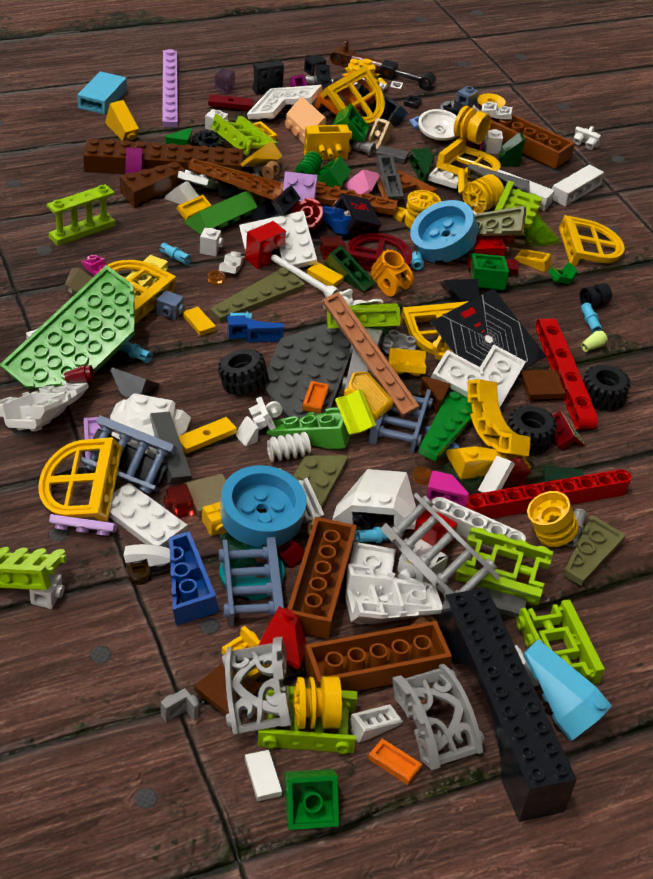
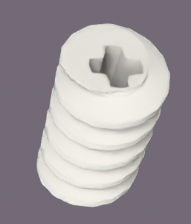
(288, 445)

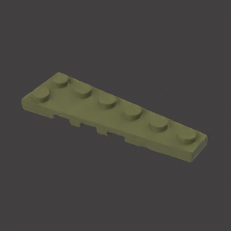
(501, 222)
(268, 290)

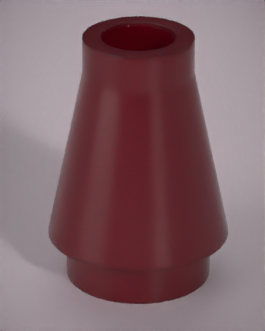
(81, 374)

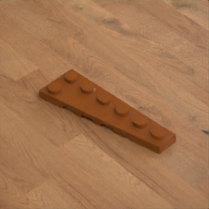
(328, 195)

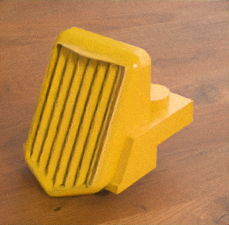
(376, 397)

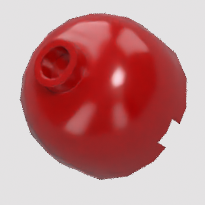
(312, 210)

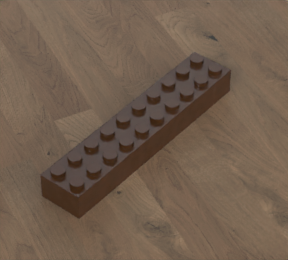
(110, 155)

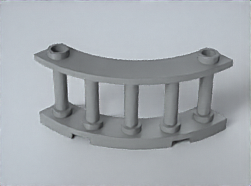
(424, 561)

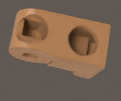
(271, 171)

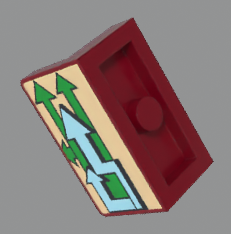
(566, 431)

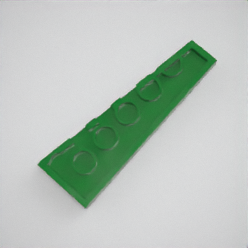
(447, 425)

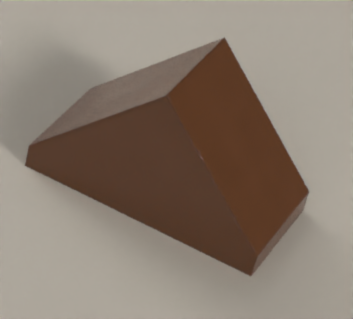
(438, 391)

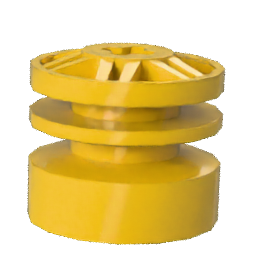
(472, 124)
(483, 193)
(418, 202)
(553, 519)
(318, 702)

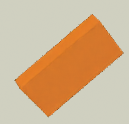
(315, 397)
(395, 761)

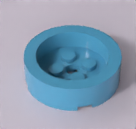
(446, 218)
(260, 489)

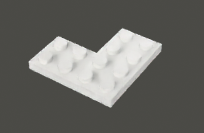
(277, 98)
(298, 242)
(497, 367)

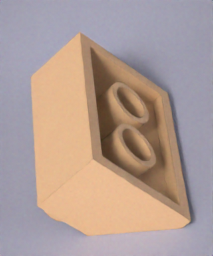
(303, 115)

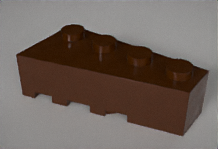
(150, 183)

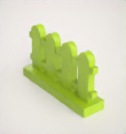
(515, 198)
(28, 570)

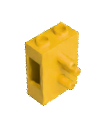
(328, 141)

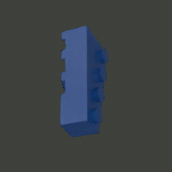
(191, 586)

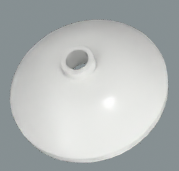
(437, 124)

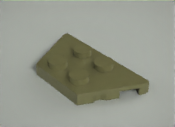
(322, 473)

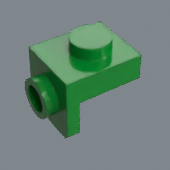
(565, 275)

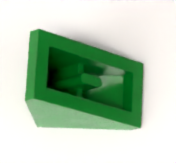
(180, 138)

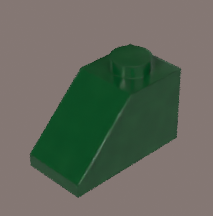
(512, 151)

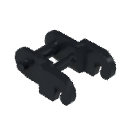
(366, 522)

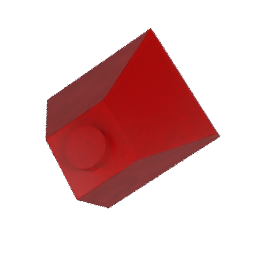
(288, 625)

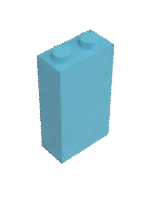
(102, 91)

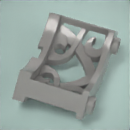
(407, 694)
(279, 704)

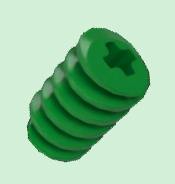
(309, 164)

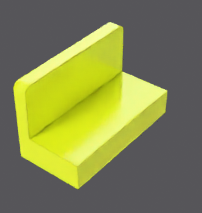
(355, 412)

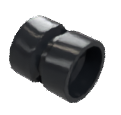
(596, 295)

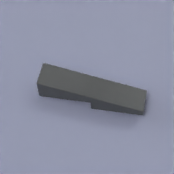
(477, 172)
(389, 177)
(164, 429)

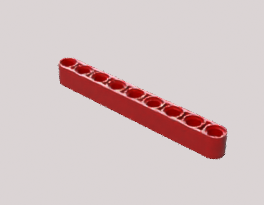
(577, 489)

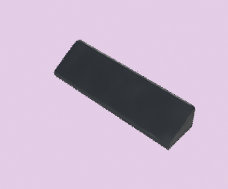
(144, 466)

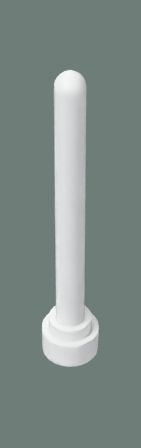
(328, 290)

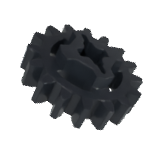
(208, 139)

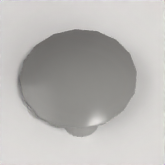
(397, 340)

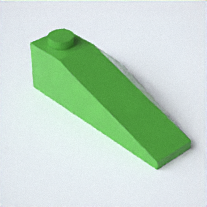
(324, 429)

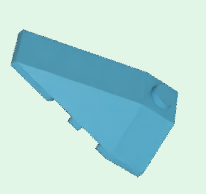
(570, 695)

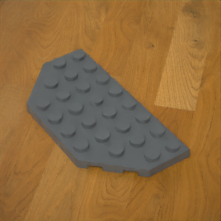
(304, 357)

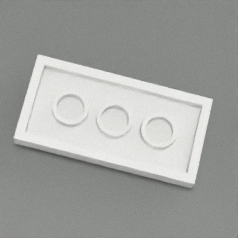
(144, 516)

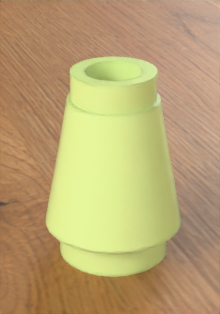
(594, 341)

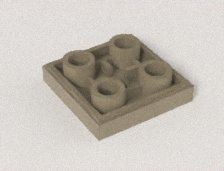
(206, 491)

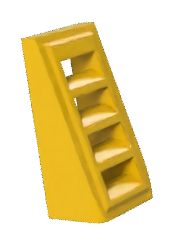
(535, 259)

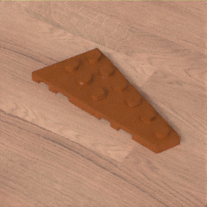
(244, 181)

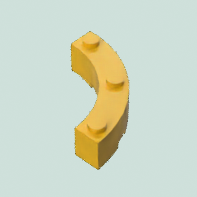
(489, 420)

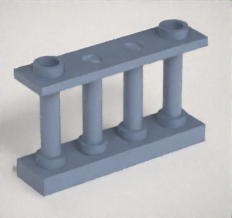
(379, 430)
(144, 441)
(270, 570)

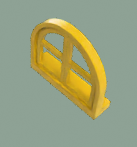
(348, 81)
(459, 148)
(574, 247)
(147, 300)
(425, 313)
(102, 479)

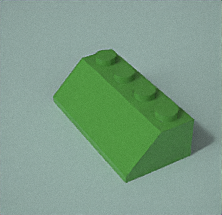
(222, 212)

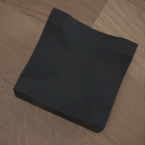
(267, 76)

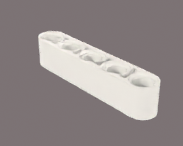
(468, 518)

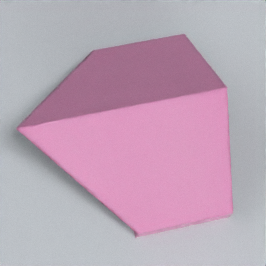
(362, 182)

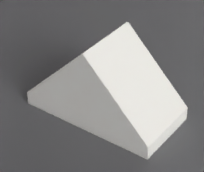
(182, 193)

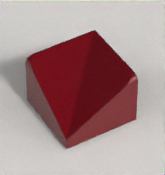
(290, 552)

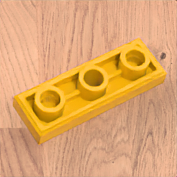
(207, 435)

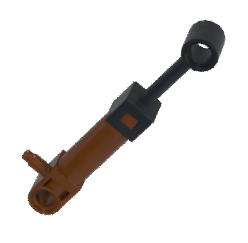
(386, 69)

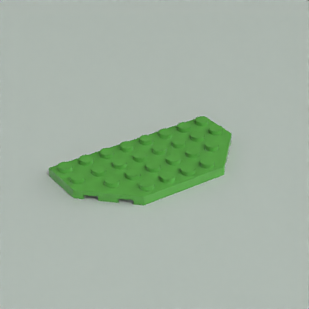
(79, 333)

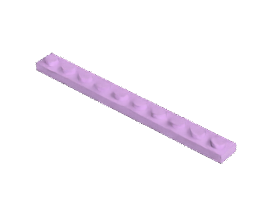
(170, 115)

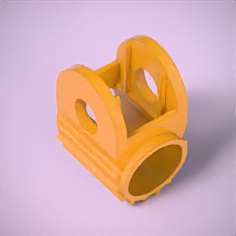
(390, 267)

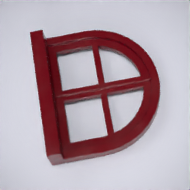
(367, 260)

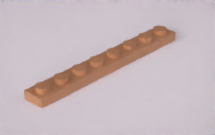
(370, 354)

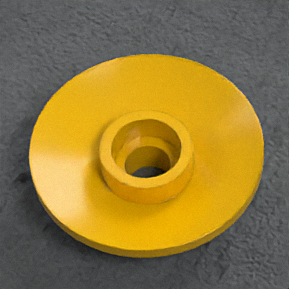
(484, 98)

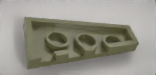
(592, 550)

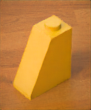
(121, 121)

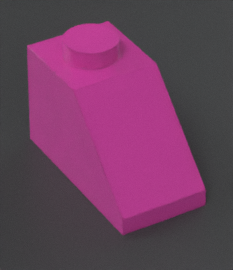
(447, 487)

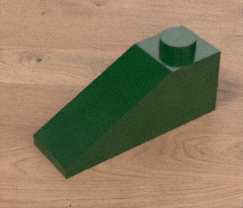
(421, 162)
(346, 265)

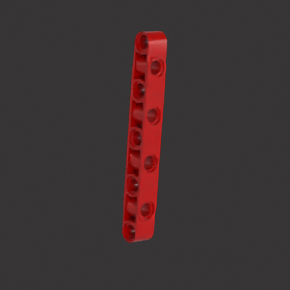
(560, 359)

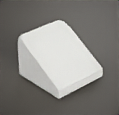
(247, 432)

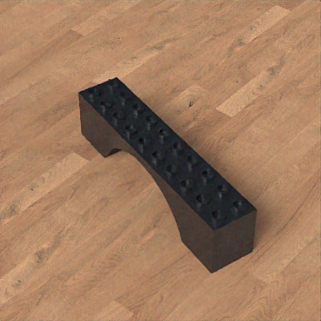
(530, 754)

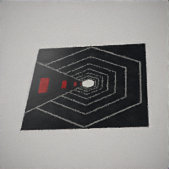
(483, 323)

